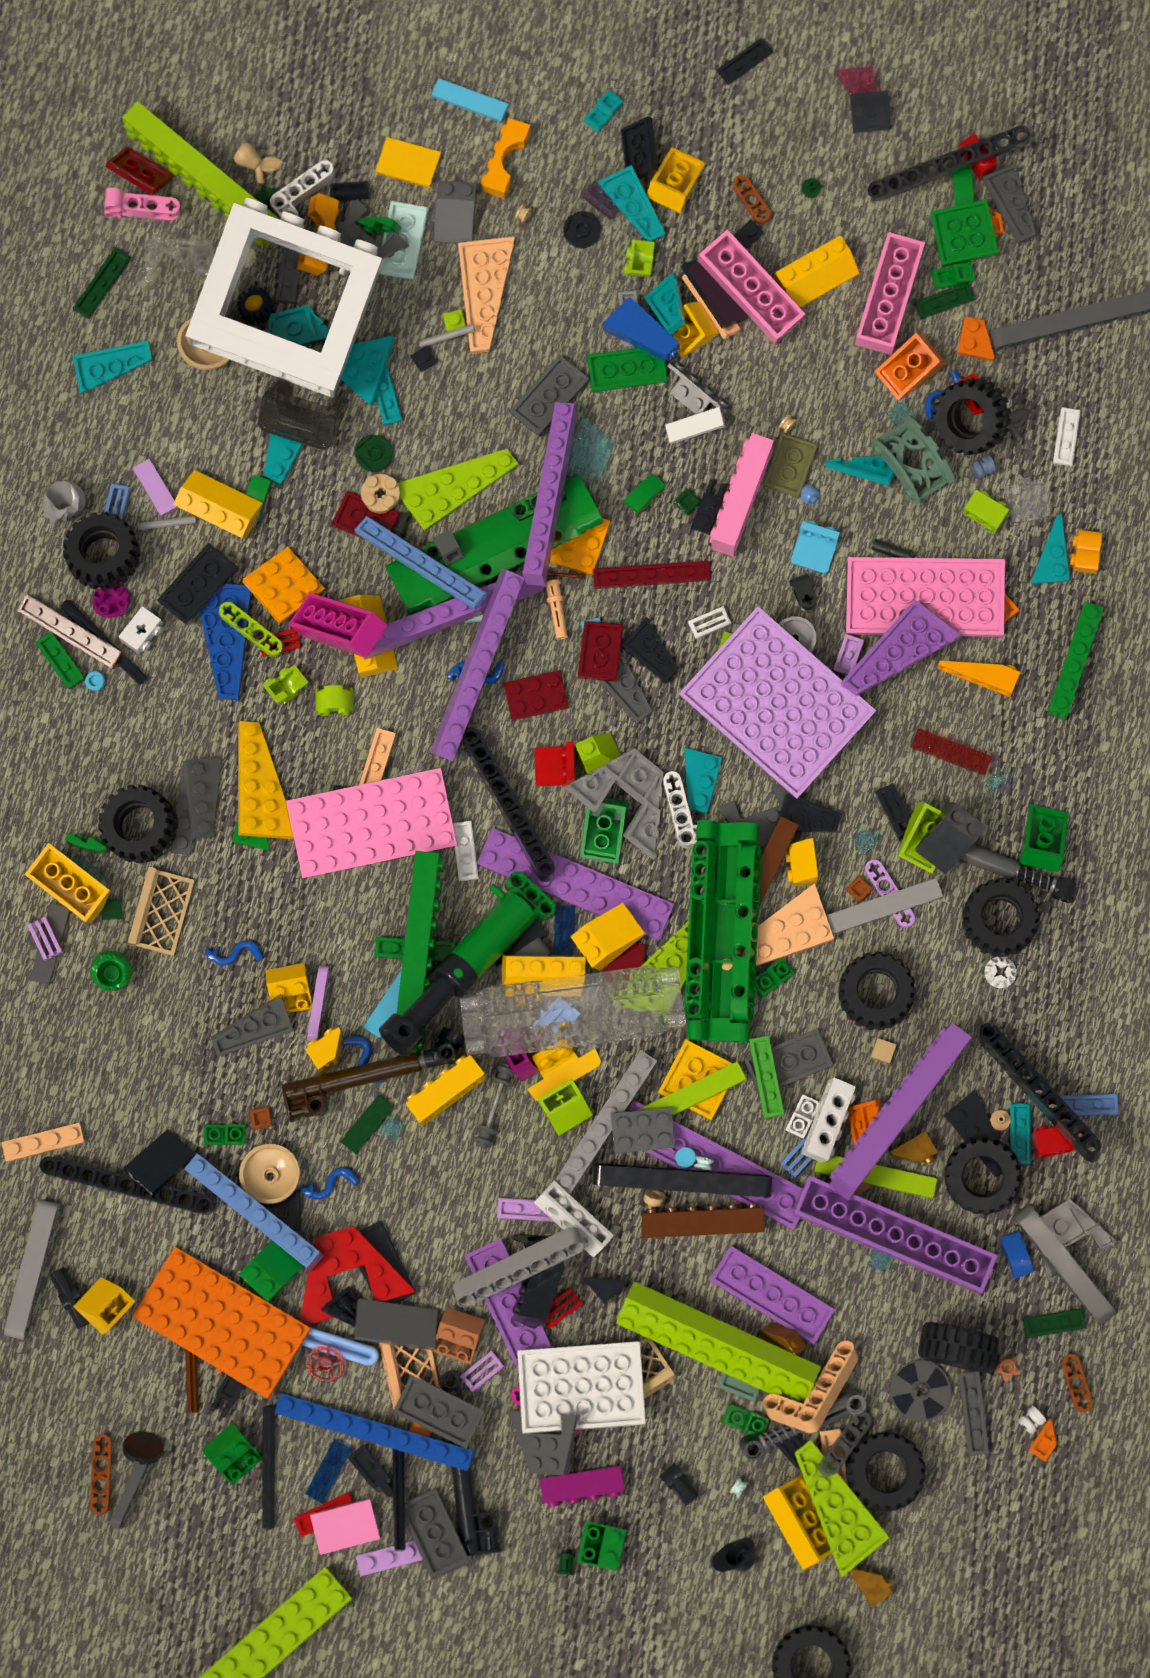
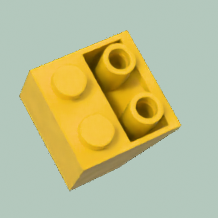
(292, 985)
(327, 1050)
(104, 1304)

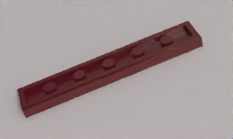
(651, 574)

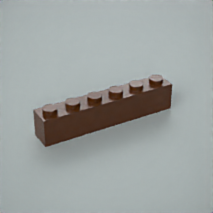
(703, 1222)

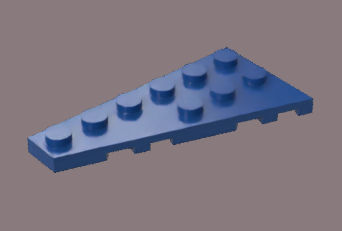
(224, 642)

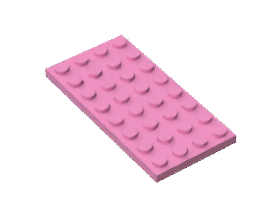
(958, 591)
(371, 823)

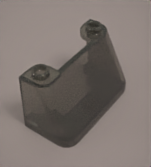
(299, 418)

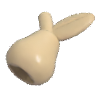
(249, 158)

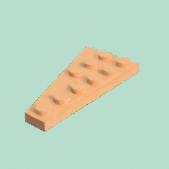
(483, 279)
(792, 929)

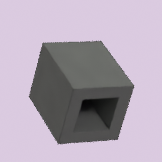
(448, 547)

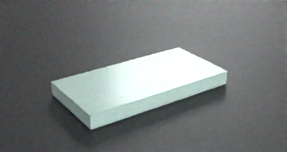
(412, 220)

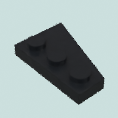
(809, 815)

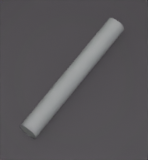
(447, 335)
(166, 523)

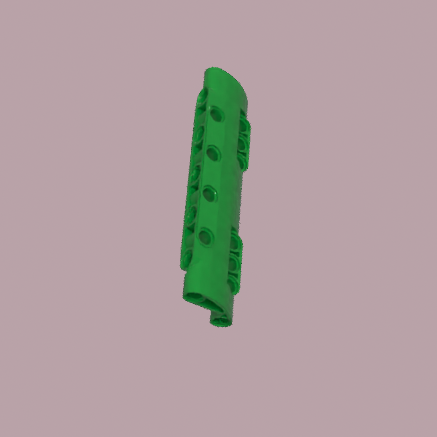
(494, 543)
(721, 931)

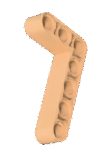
(819, 1393)

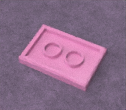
(344, 1526)

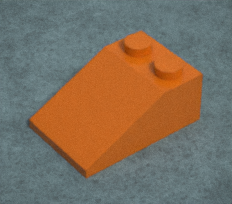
(910, 366)

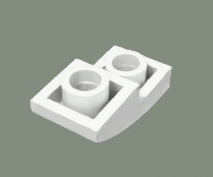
(802, 1116)

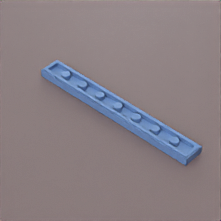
(420, 563)

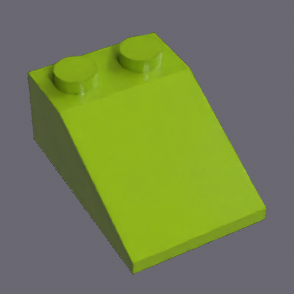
(918, 826)

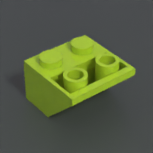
(565, 1107)

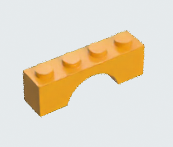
(513, 137)
(323, 212)

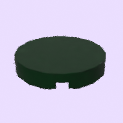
(379, 455)

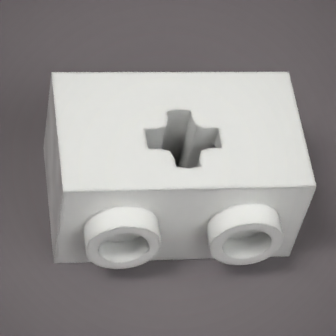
(142, 620)

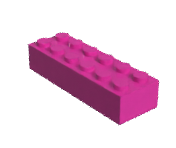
(338, 624)

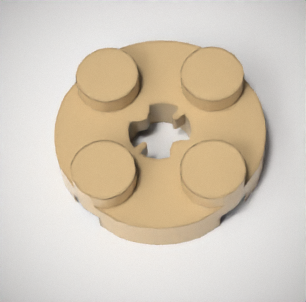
(373, 485)

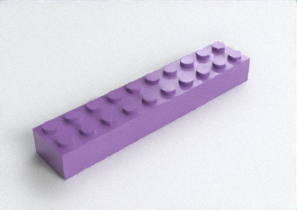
(898, 1110)
(895, 1235)

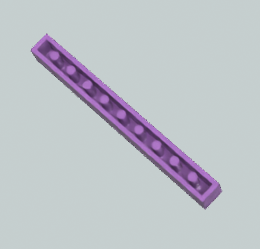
(550, 494)
(437, 619)
(477, 664)

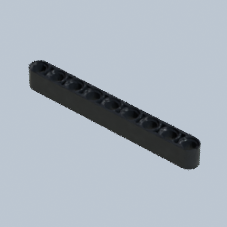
(956, 156)
(512, 812)
(1043, 1099)
(682, 1180)
(117, 1185)

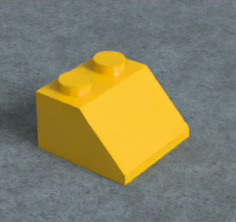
(696, 330)
(802, 863)

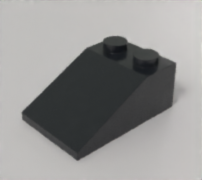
(949, 837)

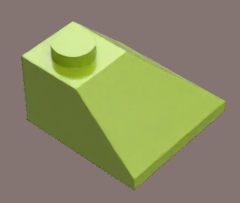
(596, 751)

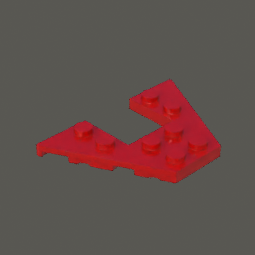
(343, 1252)

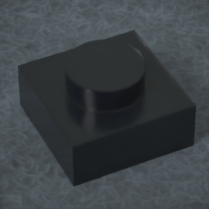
(423, 359)

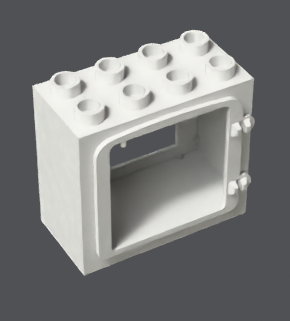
(264, 351)

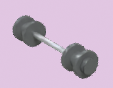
(502, 1079)

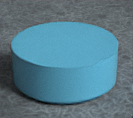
(95, 681)
(685, 1157)

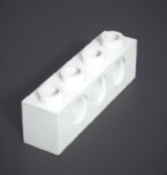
(813, 1146)
(569, 1213)

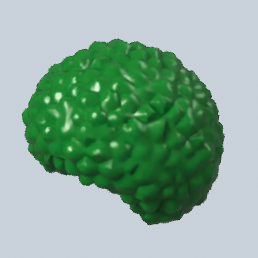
(111, 970)

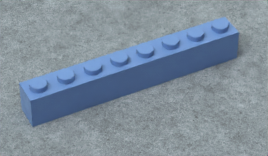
(254, 1212)

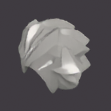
(63, 501)

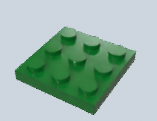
(964, 233)

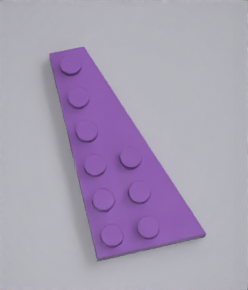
(906, 642)

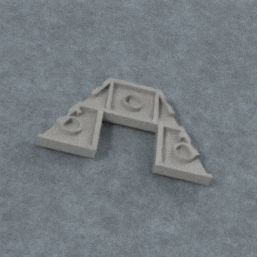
(640, 780)

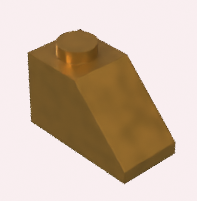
(916, 1150)
(783, 1338)
(872, 1585)

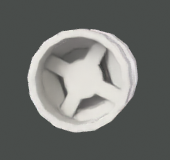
(1031, 1417)

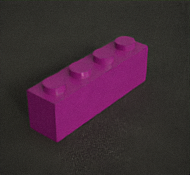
(582, 1485)

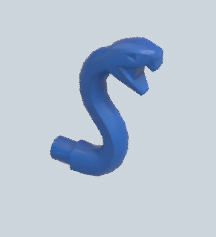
(929, 407)
(494, 677)
(252, 946)
(362, 1041)
(343, 1171)

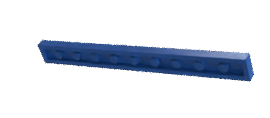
(374, 1432)

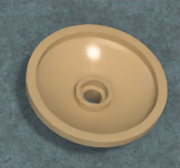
(195, 356)
(267, 1160)

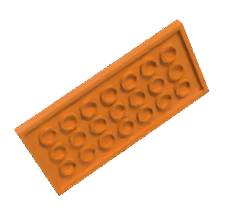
(221, 1322)

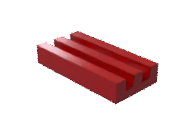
(284, 641)
(574, 1298)

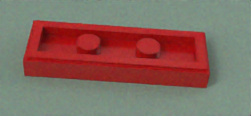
(303, 1521)

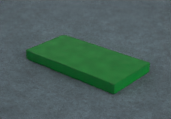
(624, 370)

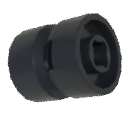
(452, 1038)

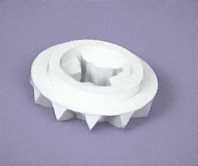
(1000, 981)

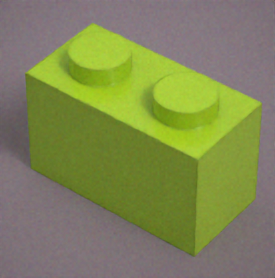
(986, 510)

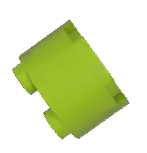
(640, 258)
(286, 685)
(334, 699)

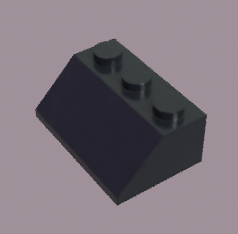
(537, 1297)

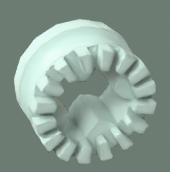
(703, 1164)
(737, 1488)

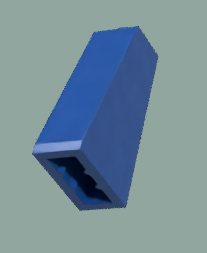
(639, 329)

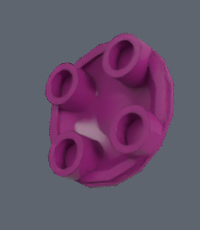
(112, 604)

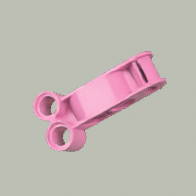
(117, 205)

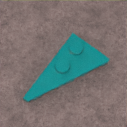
(864, 467)
(1053, 561)

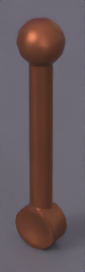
(582, 576)

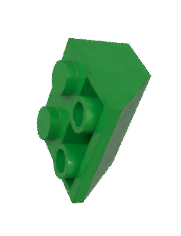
(232, 1453)
(601, 1546)

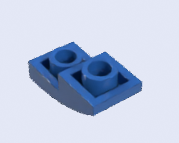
(1017, 1254)

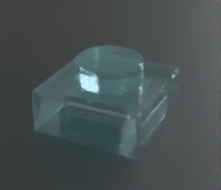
(899, 412)
(994, 782)
(391, 1129)

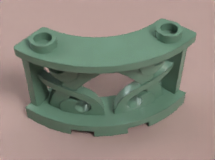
(912, 431)

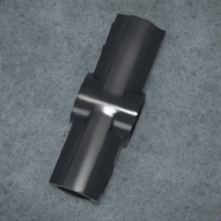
(68, 1295)

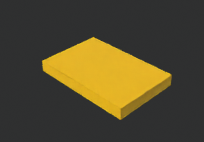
(408, 162)

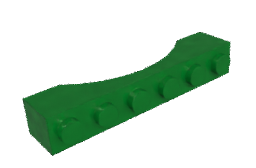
(1075, 661)

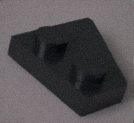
(343, 1306)

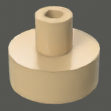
(996, 1123)
(654, 1198)

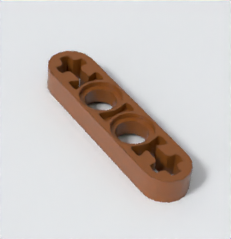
(101, 1474)

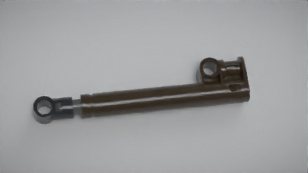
(304, 1093)

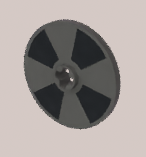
(922, 1407)

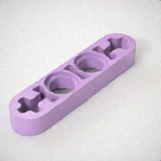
(893, 888)
(318, 1002)

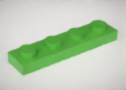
(766, 1077)

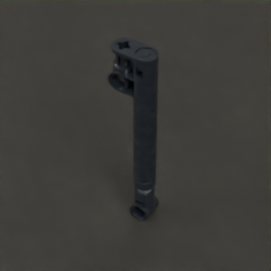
(472, 1532)

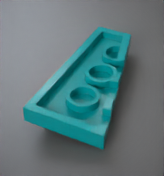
(632, 201)
(104, 365)

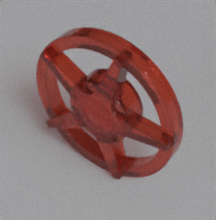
(325, 1363)

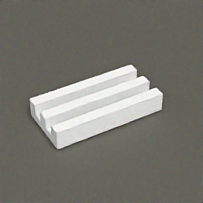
(694, 629)

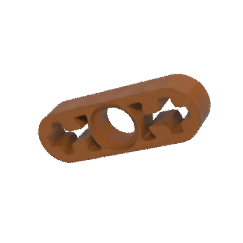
(753, 192)
(1066, 1370)

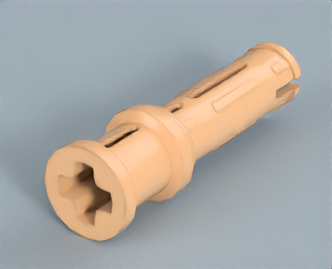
(555, 601)

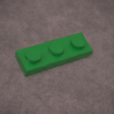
(60, 660)

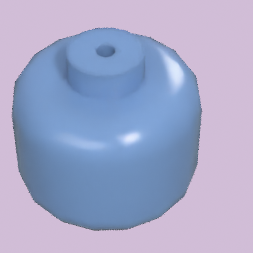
(809, 494)

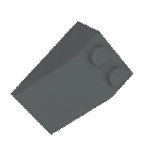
(455, 212)

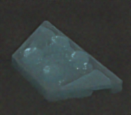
(589, 452)

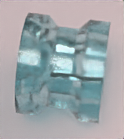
(862, 838)
(878, 1261)

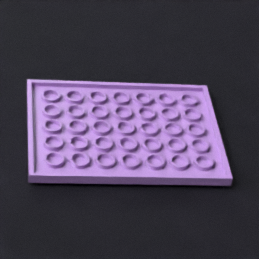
(777, 702)

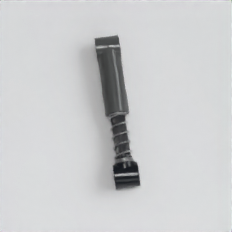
(1009, 868)
(839, 1410)

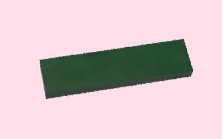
(101, 283)

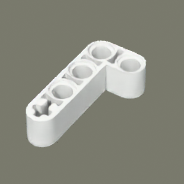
(299, 184)
(679, 810)

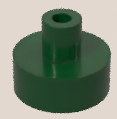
(811, 188)

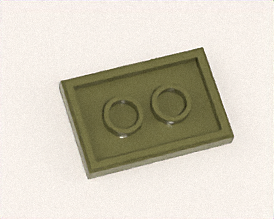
(790, 465)

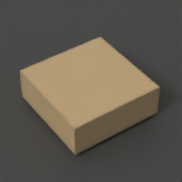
(883, 1051)

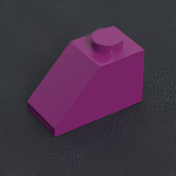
(522, 1065)

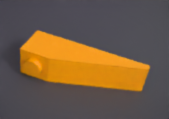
(991, 676)

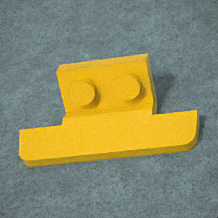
(559, 1067)

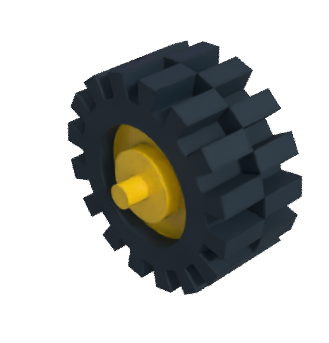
(255, 305)

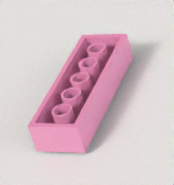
(751, 287)
(889, 293)
(742, 494)

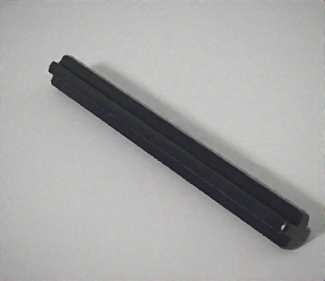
(79, 618)
(268, 1468)
(398, 1500)

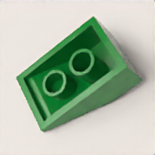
(604, 831)
(1044, 838)
(271, 1271)

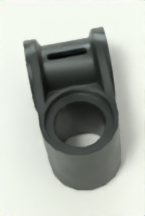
(804, 590)

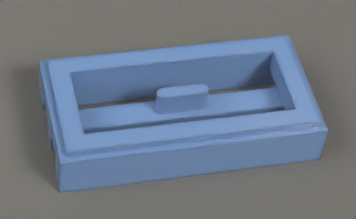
(124, 502)
(789, 1168)

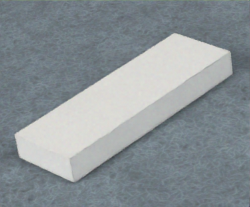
(695, 425)
(1066, 436)
(465, 851)

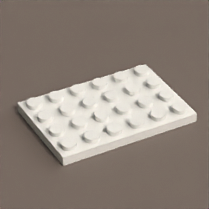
(590, 1380)

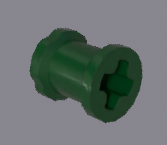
(565, 1564)

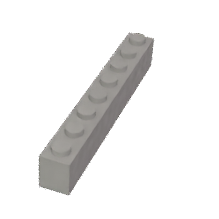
(601, 1127)

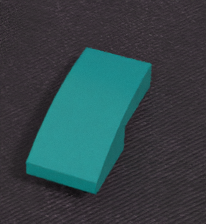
(603, 111)

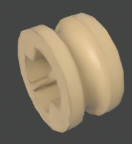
(523, 213)
(787, 423)

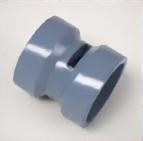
(983, 466)

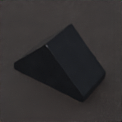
(605, 1288)

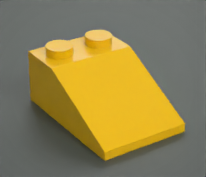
(675, 179)
(608, 936)

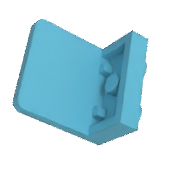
(815, 547)

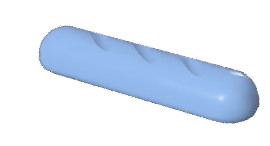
(347, 1348)

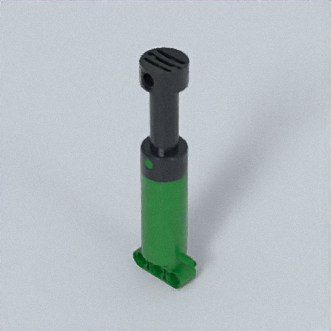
(470, 959)

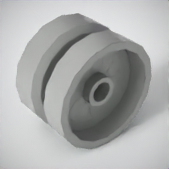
(802, 629)

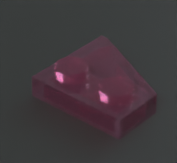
(857, 79)

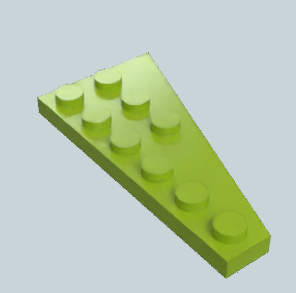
(445, 490)

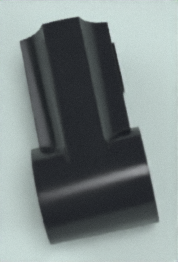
(677, 1482)

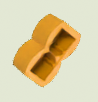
(1086, 551)

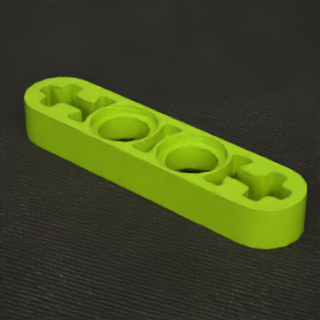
(250, 629)

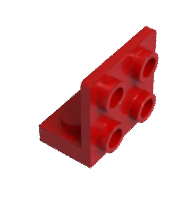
(554, 765)

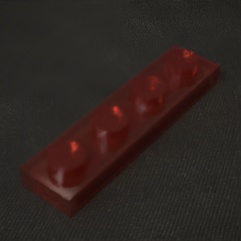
(951, 752)

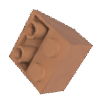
(458, 1335)

